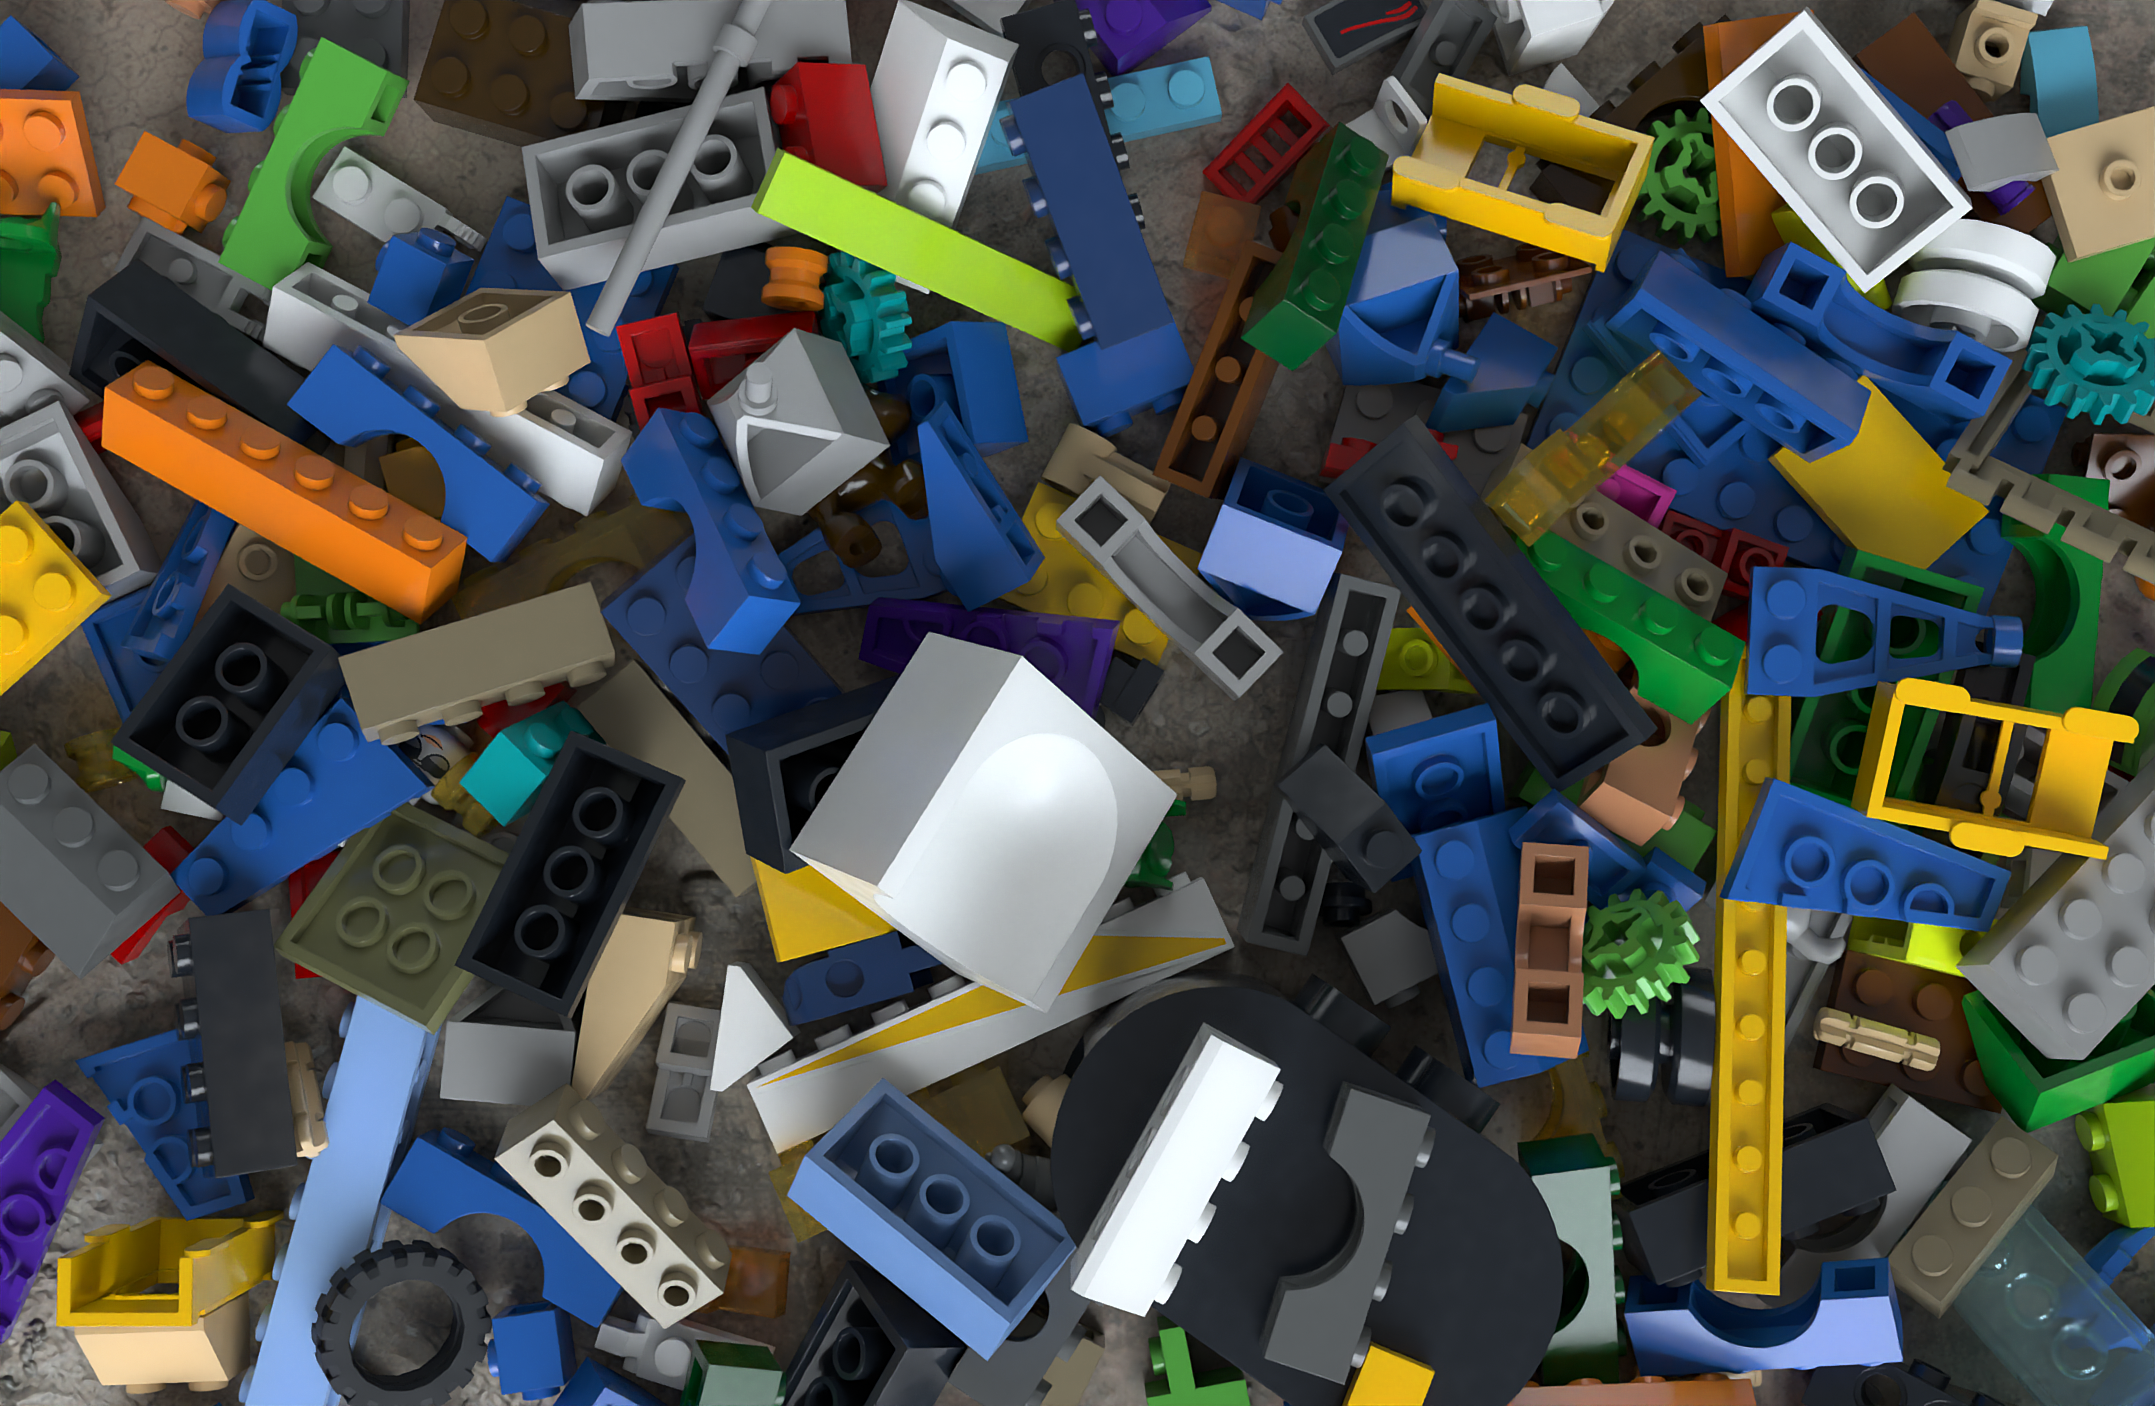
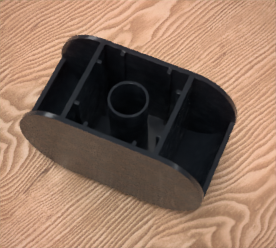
(1471, 1273)

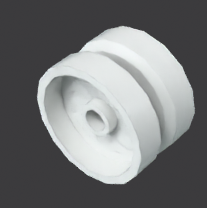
(1977, 283)

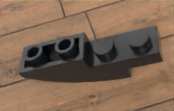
(1970, 743)

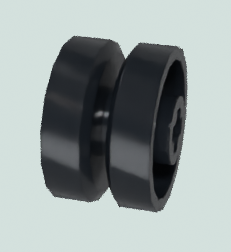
(1669, 1034)

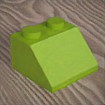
(2122, 1156)

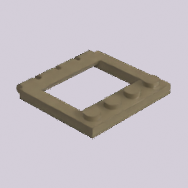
(2034, 500)

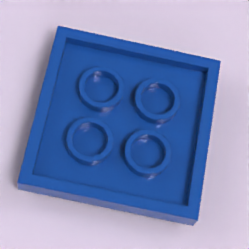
(513, 263)

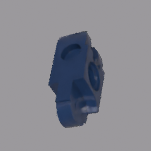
(856, 977)

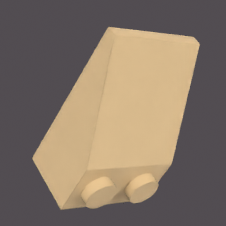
(630, 990)

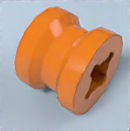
(794, 279)

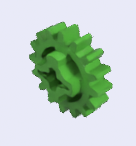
(1689, 149)
(1635, 952)

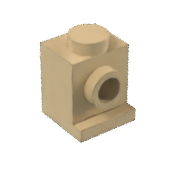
(1991, 28)

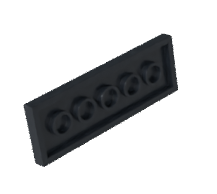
(1489, 607)

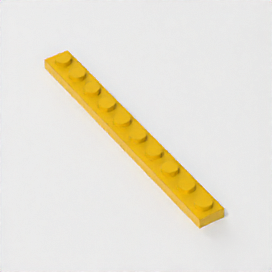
(1748, 1015)

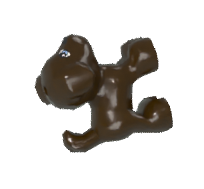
(878, 480)

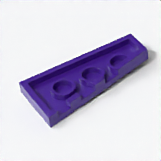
(1064, 648)
(37, 1178)

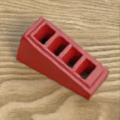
(1269, 117)

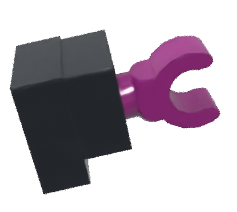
(1130, 689)

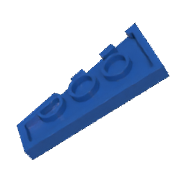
(316, 802)
(1836, 860)

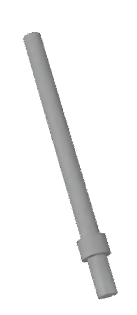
(732, 49)

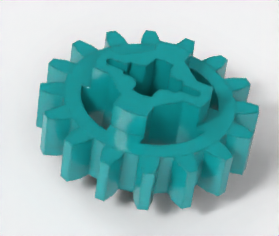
(865, 316)
(2093, 363)

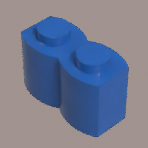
(243, 54)

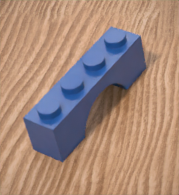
(1919, 363)
(356, 403)
(738, 582)
(450, 1180)
(1842, 1320)

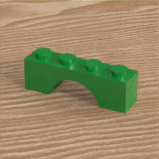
(2066, 604)
(1678, 654)

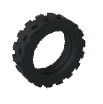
(364, 1279)

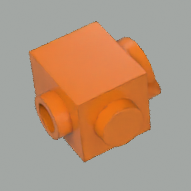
(173, 184)

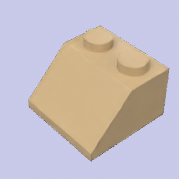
(498, 347)
(157, 1355)

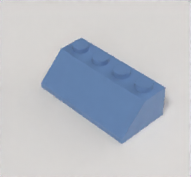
(932, 1217)

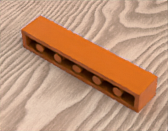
(283, 491)

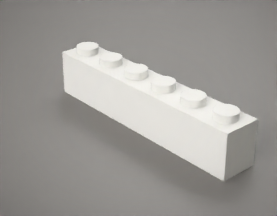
(552, 439)

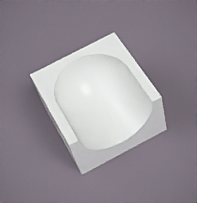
(986, 818)

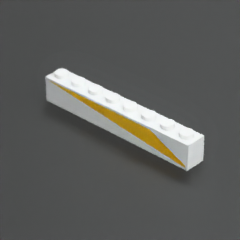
(973, 1022)

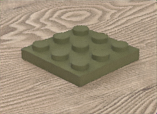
(397, 914)

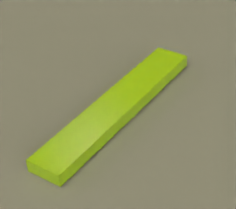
(917, 248)

